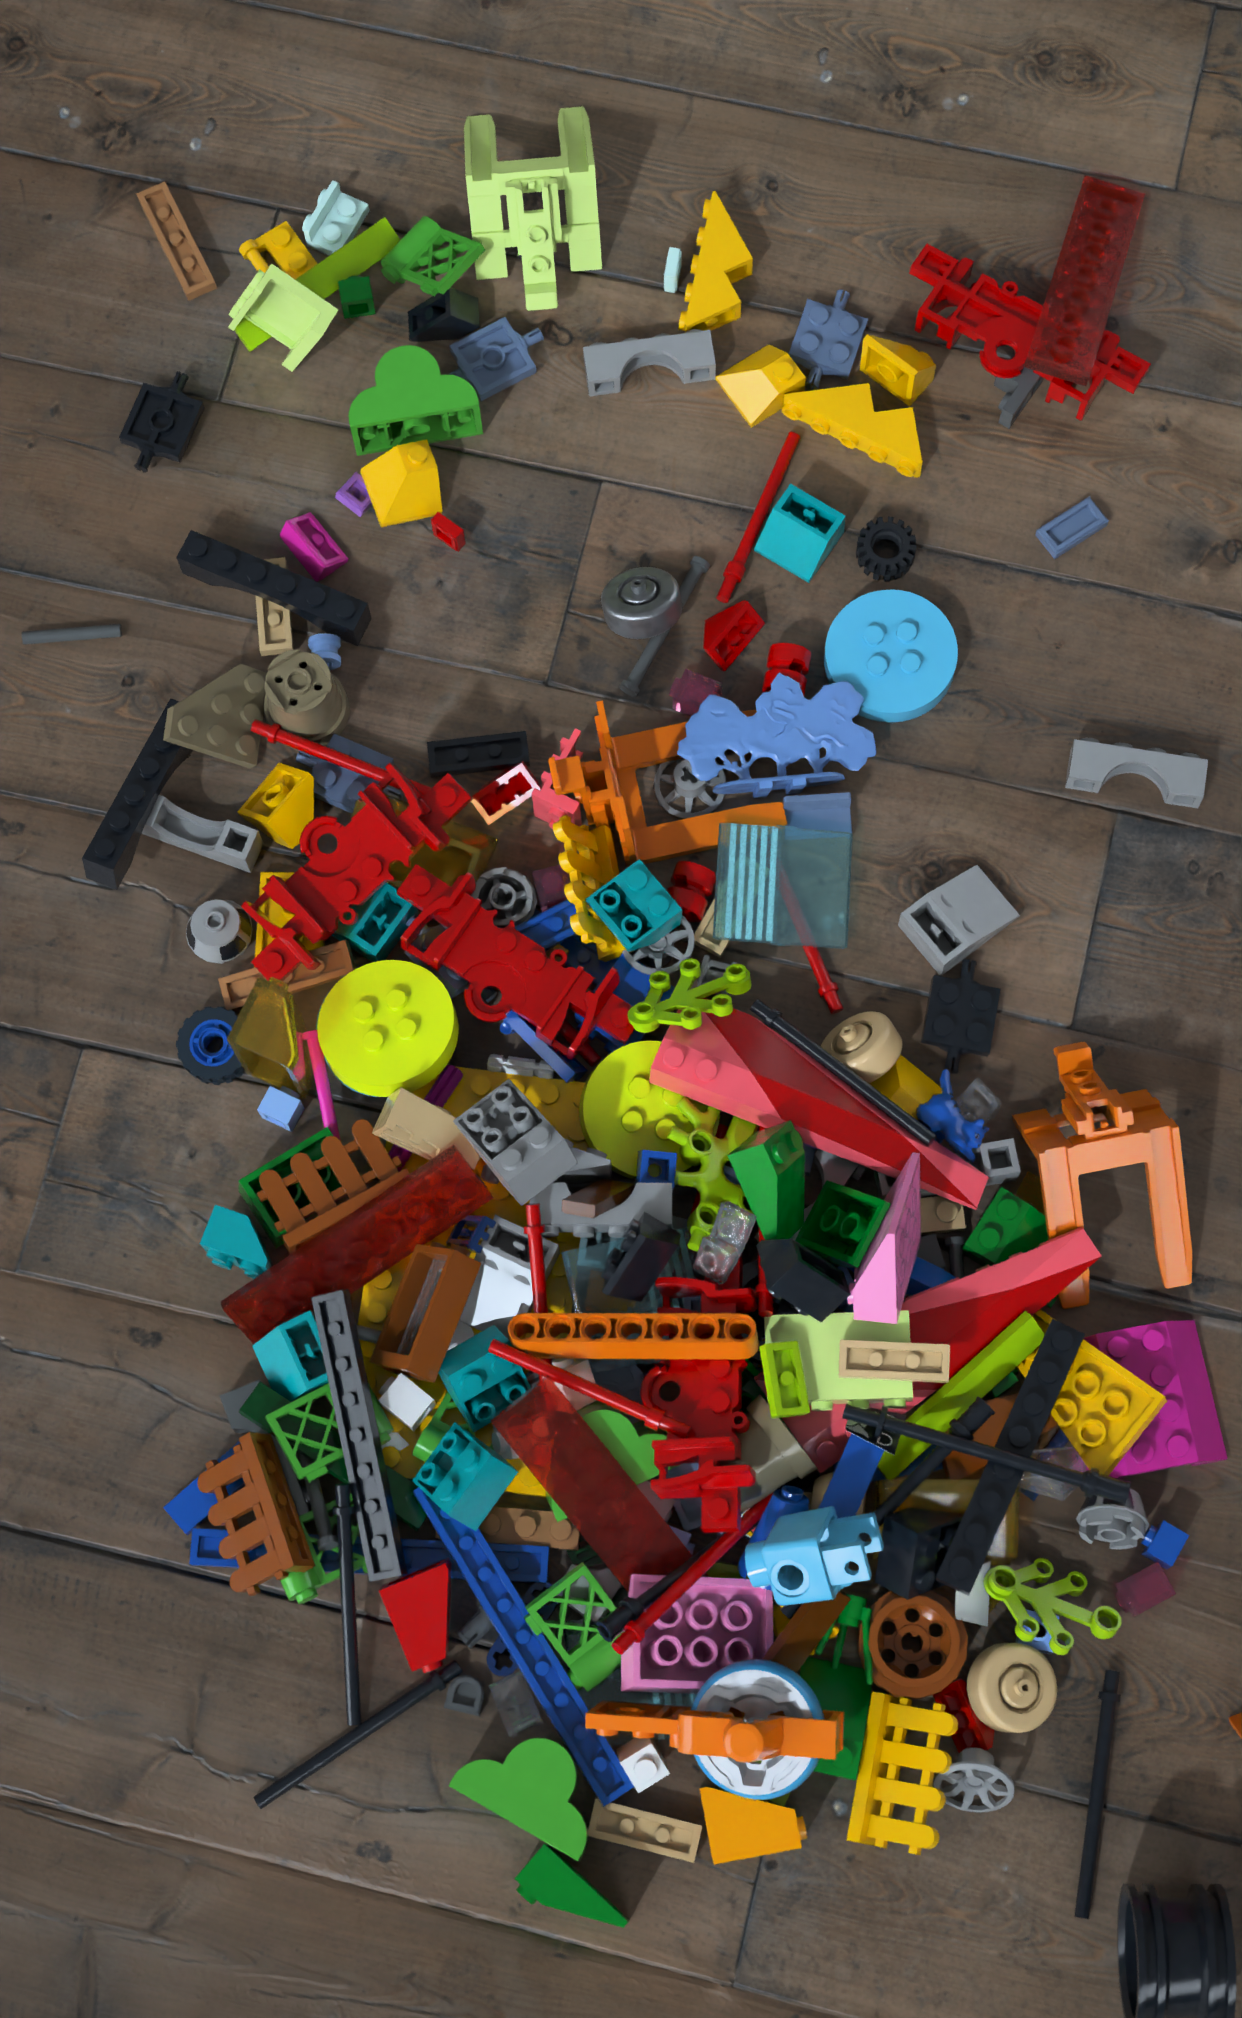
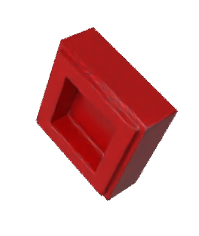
(448, 532)

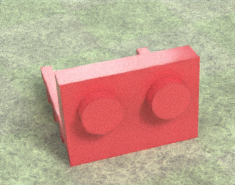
(546, 803)

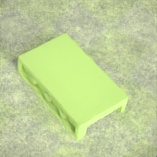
(285, 312)
(820, 1357)

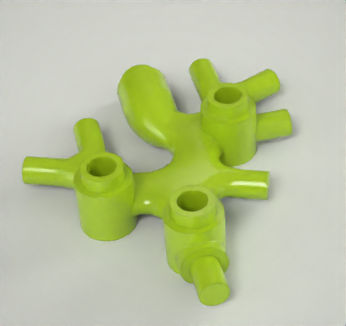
(710, 1152)

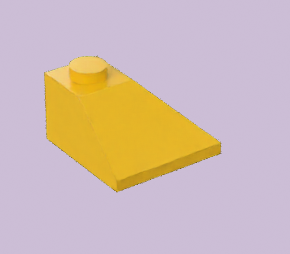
(897, 367)
(760, 383)
(404, 484)
(282, 805)
(906, 1086)

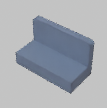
(819, 811)

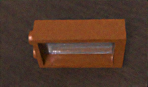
(426, 1311)

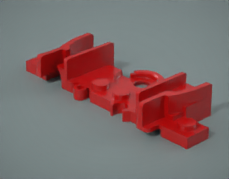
(1004, 319)
(355, 870)
(509, 961)
(707, 1403)

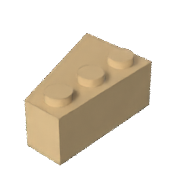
(421, 1127)

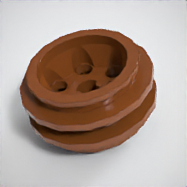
(930, 1677)

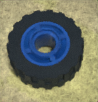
(194, 1043)

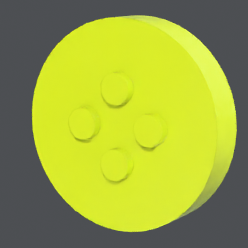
(388, 1027)
(629, 1114)

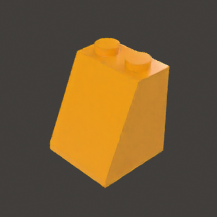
(748, 1827)

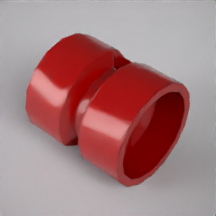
(788, 660)
(691, 886)

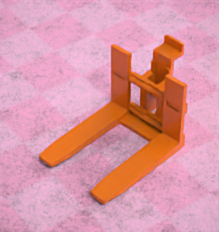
(613, 796)
(1136, 1135)

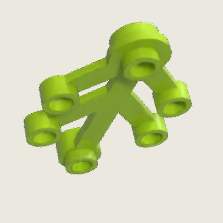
(650, 1013)
(1047, 1604)

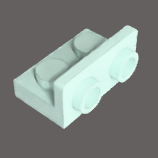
(334, 220)

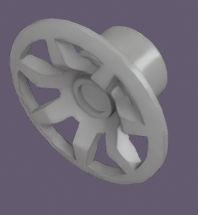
(687, 786)
(663, 951)
(975, 1777)

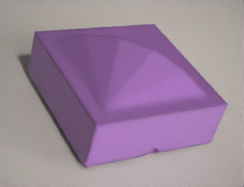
(354, 495)

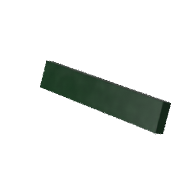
(265, 1400)

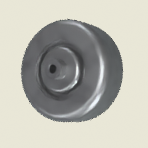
(641, 602)

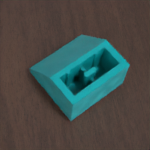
(800, 533)
(636, 907)
(379, 924)
(235, 1241)
(293, 1357)
(480, 1380)
(464, 1476)

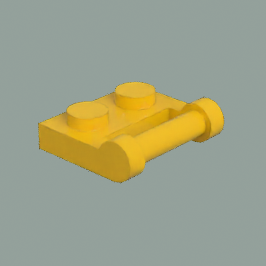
(283, 247)

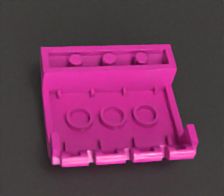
(1171, 1362)

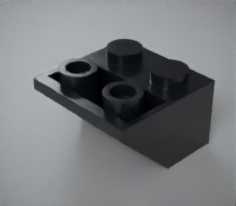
(641, 1258)
(802, 1278)
(915, 1549)

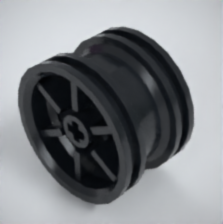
(1176, 1953)

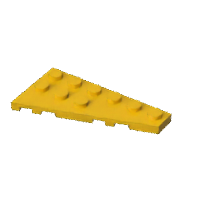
(1100, 1404)

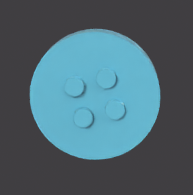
(893, 652)

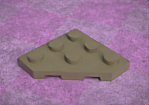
(220, 717)

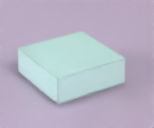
(672, 270)

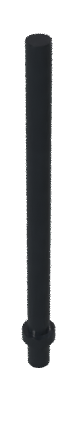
(774, 1020)
(348, 1604)
(436, 1681)
(1097, 1792)

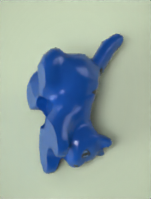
(946, 1120)

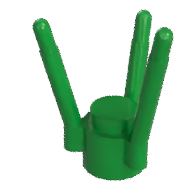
(850, 1616)

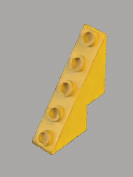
(719, 264)
(850, 417)

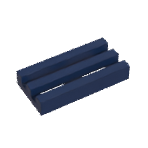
(479, 1233)

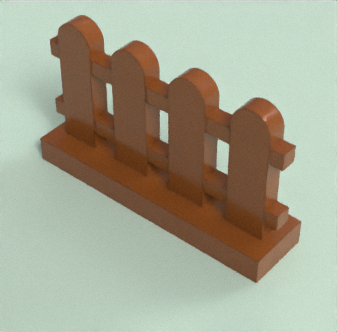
(321, 1200)
(274, 1509)

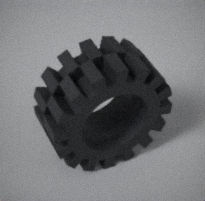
(889, 531)

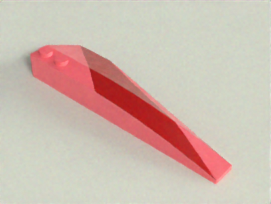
(768, 1080)
(967, 1317)

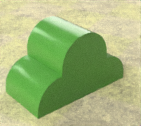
(412, 404)
(626, 1442)
(531, 1792)

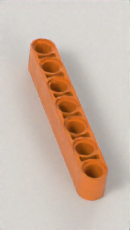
(648, 1345)

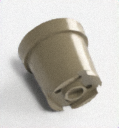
(317, 713)
(771, 1454)

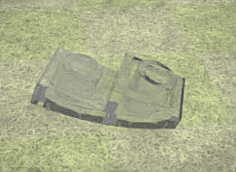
(725, 1244)

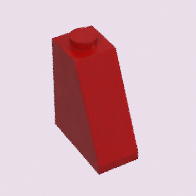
(421, 1613)

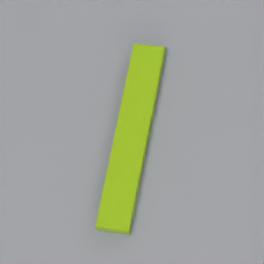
(323, 278)
(963, 1388)

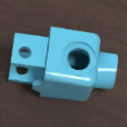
(811, 1554)

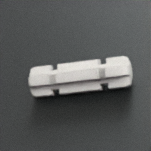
(519, 1066)

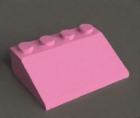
(890, 1258)
(698, 1635)

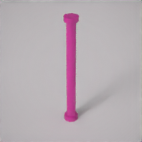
(322, 1082)

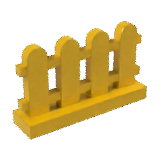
(595, 866)
(879, 1772)

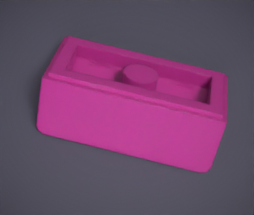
(312, 546)

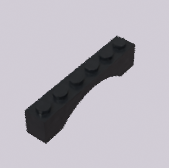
(232, 568)
(119, 833)

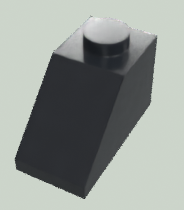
(444, 317)

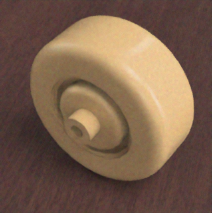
(865, 1044)
(1012, 1687)

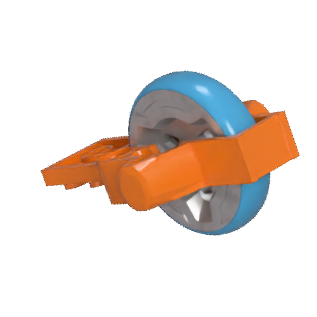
(738, 1718)

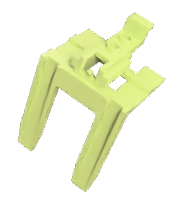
(533, 230)

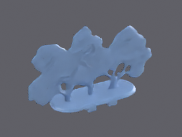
(781, 729)

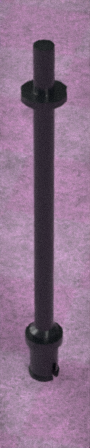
(963, 1427)
(1090, 1481)
(632, 1608)

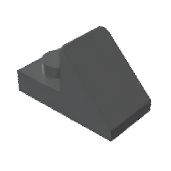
(1018, 393)

